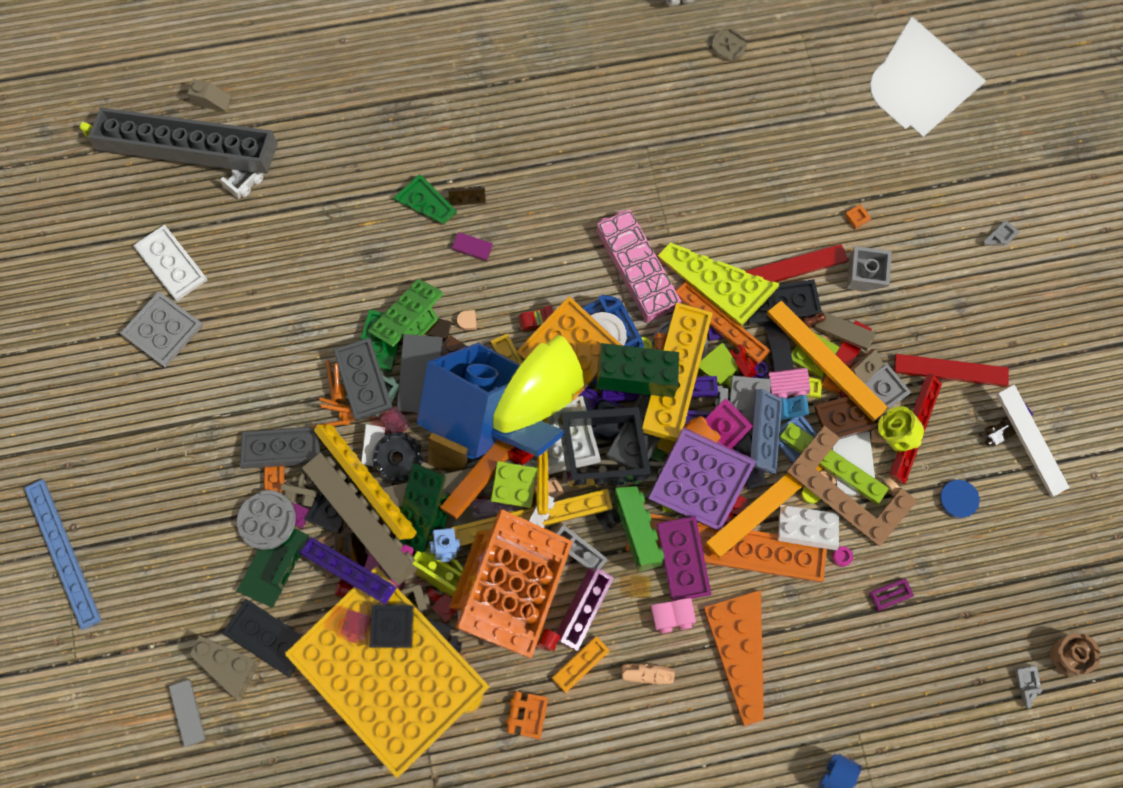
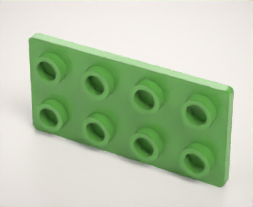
(409, 314)

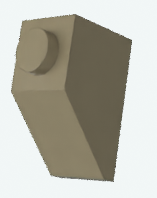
(208, 96)

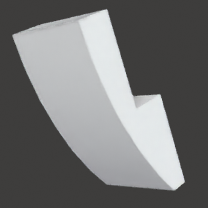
(371, 436)

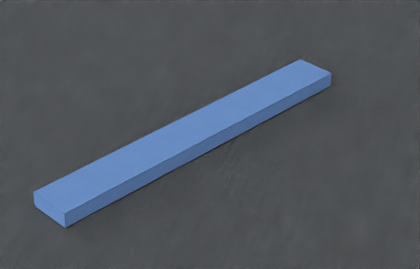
(63, 554)

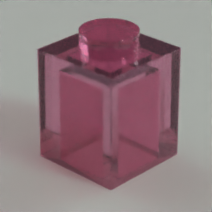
(394, 421)
(355, 626)

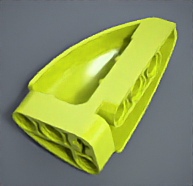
(539, 386)

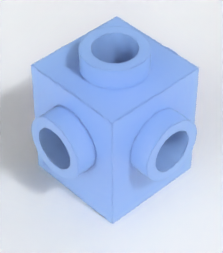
(444, 545)

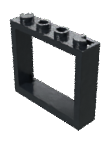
(600, 417)

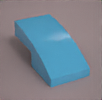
(794, 407)

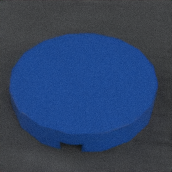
(959, 499)

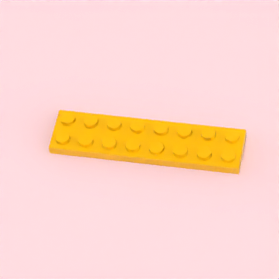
(687, 336)

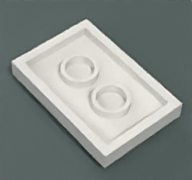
(808, 527)

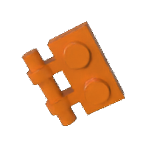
(533, 717)

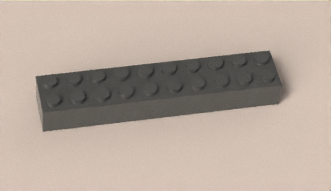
(183, 140)

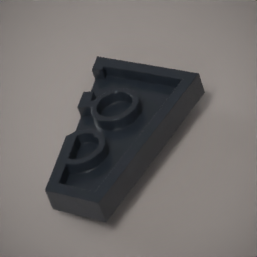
(324, 514)

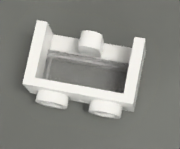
(241, 182)

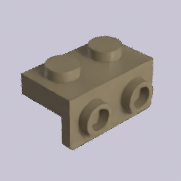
(412, 591)

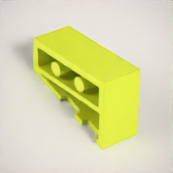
(439, 574)

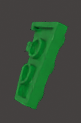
(426, 200)

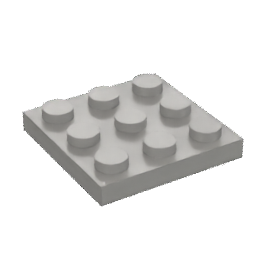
(161, 329)

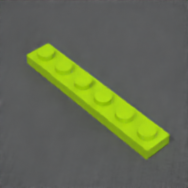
(837, 466)

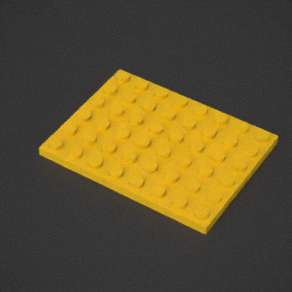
(388, 695)

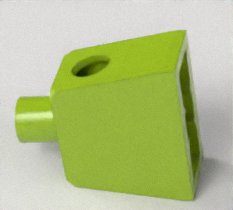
(719, 364)

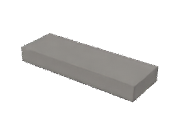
(187, 713)

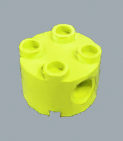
(901, 429)

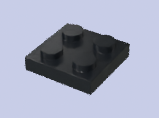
(392, 626)

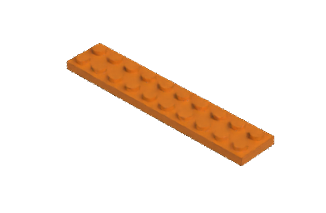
(760, 553)

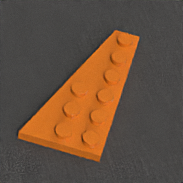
(738, 639)

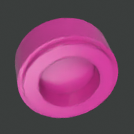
(842, 556)

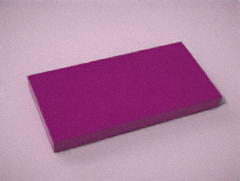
(684, 558)

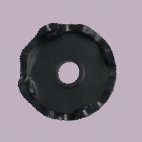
(403, 444)

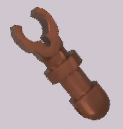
(818, 318)

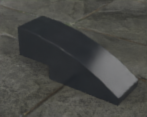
(778, 343)

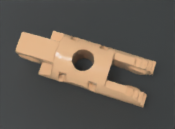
(647, 674)

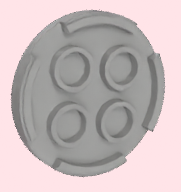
(266, 520)

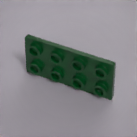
(422, 505)
(272, 570)

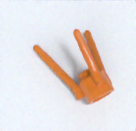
(337, 390)
(345, 412)

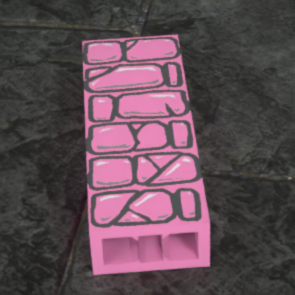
(638, 265)

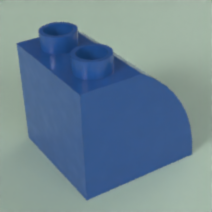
(463, 395)

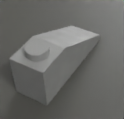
(580, 549)

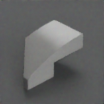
(1002, 235)
(1028, 684)

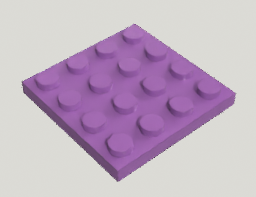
(701, 478)

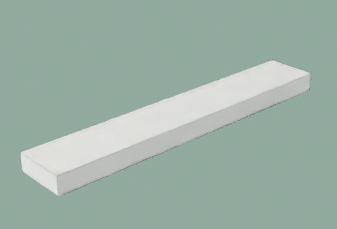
(1032, 440)

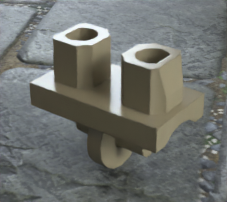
(309, 493)

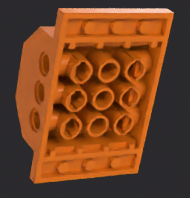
(510, 583)

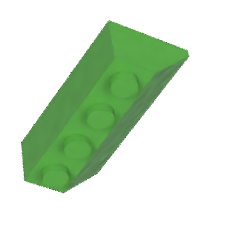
(637, 528)

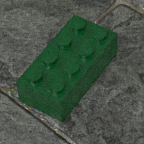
(638, 370)

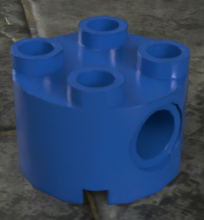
(842, 773)

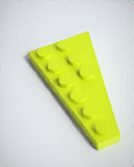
(724, 285)

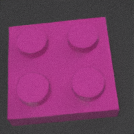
(728, 423)

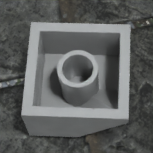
(869, 269)

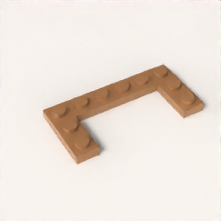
(873, 527)

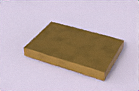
(446, 454)

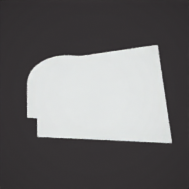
(922, 80)

